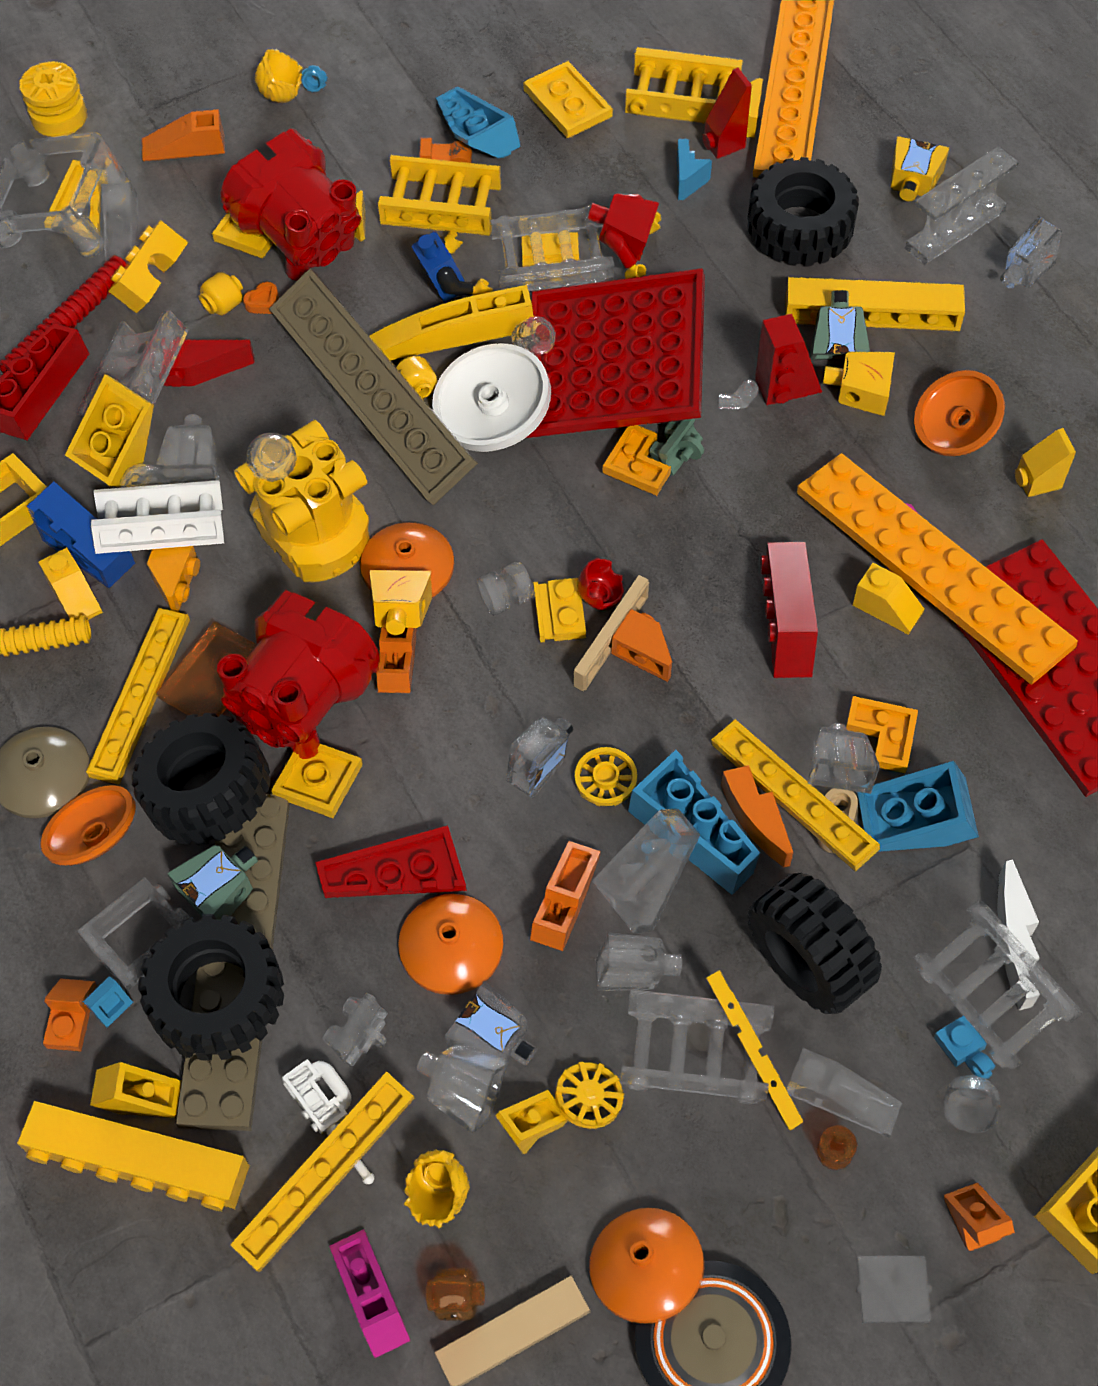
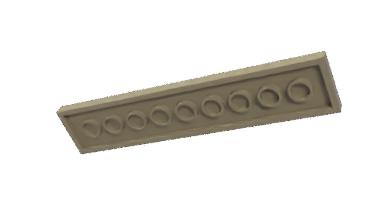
(373, 387)
(220, 1091)

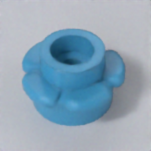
(313, 84)

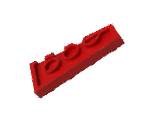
(401, 866)

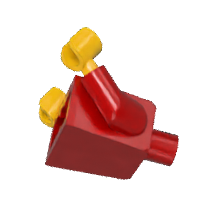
(627, 228)

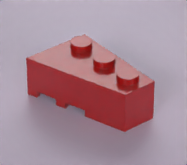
(784, 362)

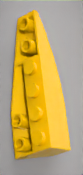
(456, 323)

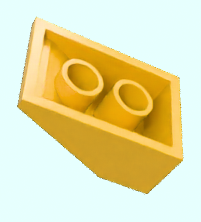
(112, 432)

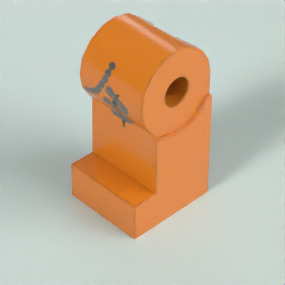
(454, 152)

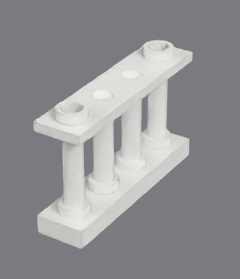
(157, 517)

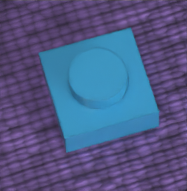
(108, 1002)

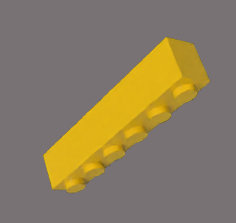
(883, 302)
(133, 1155)

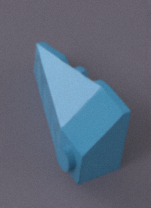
(479, 123)

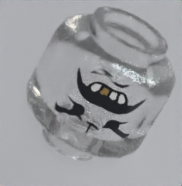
(534, 335)

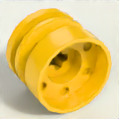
(53, 99)

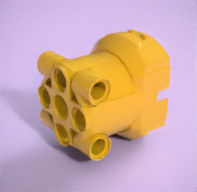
(312, 533)

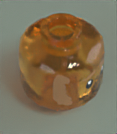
(454, 1294)

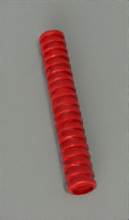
(74, 308)

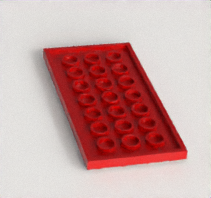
(1065, 699)

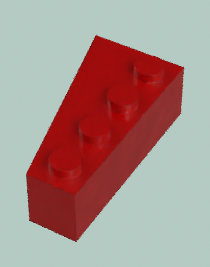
(39, 379)

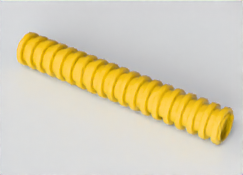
(44, 636)

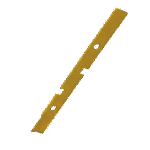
(752, 1045)

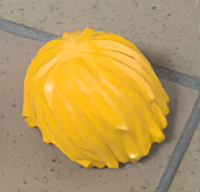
(278, 76)
(436, 1188)

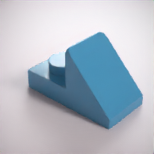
(691, 172)

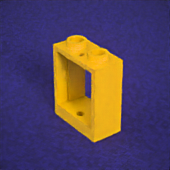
(18, 519)

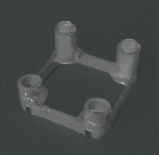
(73, 220)

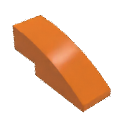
(396, 661)
(757, 814)
(564, 896)

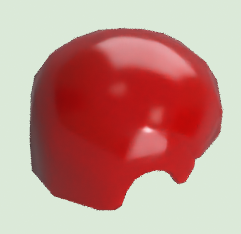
(600, 585)

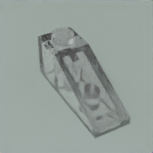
(843, 1093)

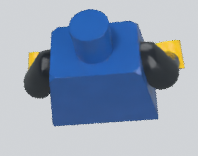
(436, 260)

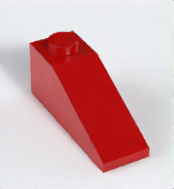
(729, 117)
(208, 359)

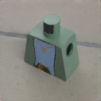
(839, 329)
(214, 880)

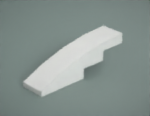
(1020, 918)

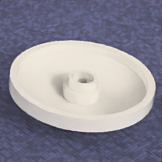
(492, 396)

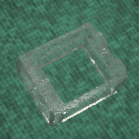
(115, 915)

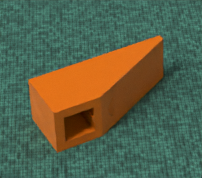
(189, 136)

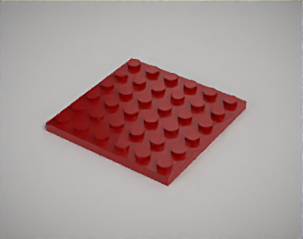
(623, 352)

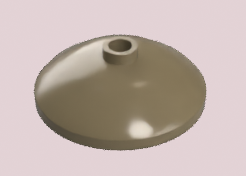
(50, 783)

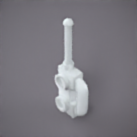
(322, 1112)

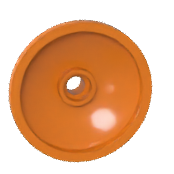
(952, 401)
(427, 553)
(88, 825)
(452, 963)
(653, 1286)

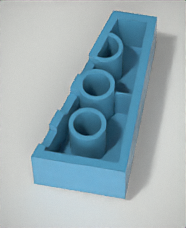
(722, 847)

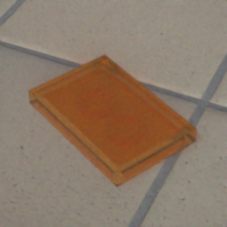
(195, 682)

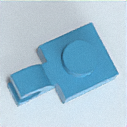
(964, 1044)

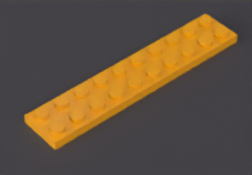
(794, 82)
(938, 568)

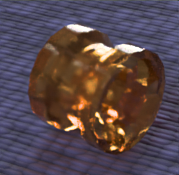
(833, 1154)

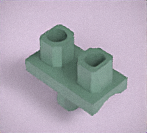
(681, 444)

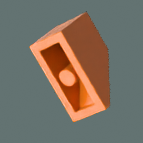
(642, 644)

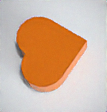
(261, 299)

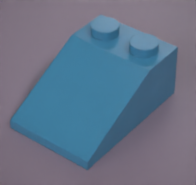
(920, 810)

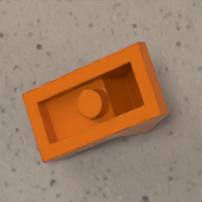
(68, 1014)
(977, 1216)

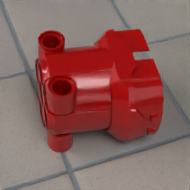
(293, 203)
(297, 672)

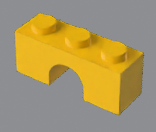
(135, 283)

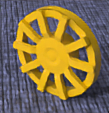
(605, 776)
(589, 1095)

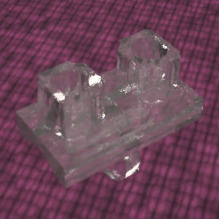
(360, 1031)

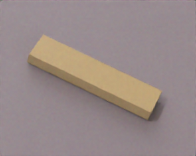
(602, 645)
(512, 1332)

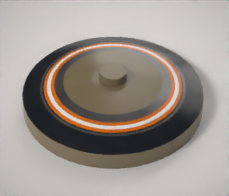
(722, 1338)

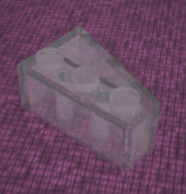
(648, 869)

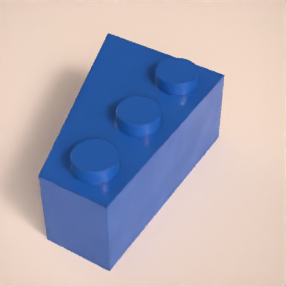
(67, 524)

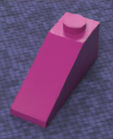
(369, 1294)

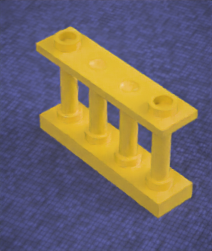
(674, 68)
(440, 215)

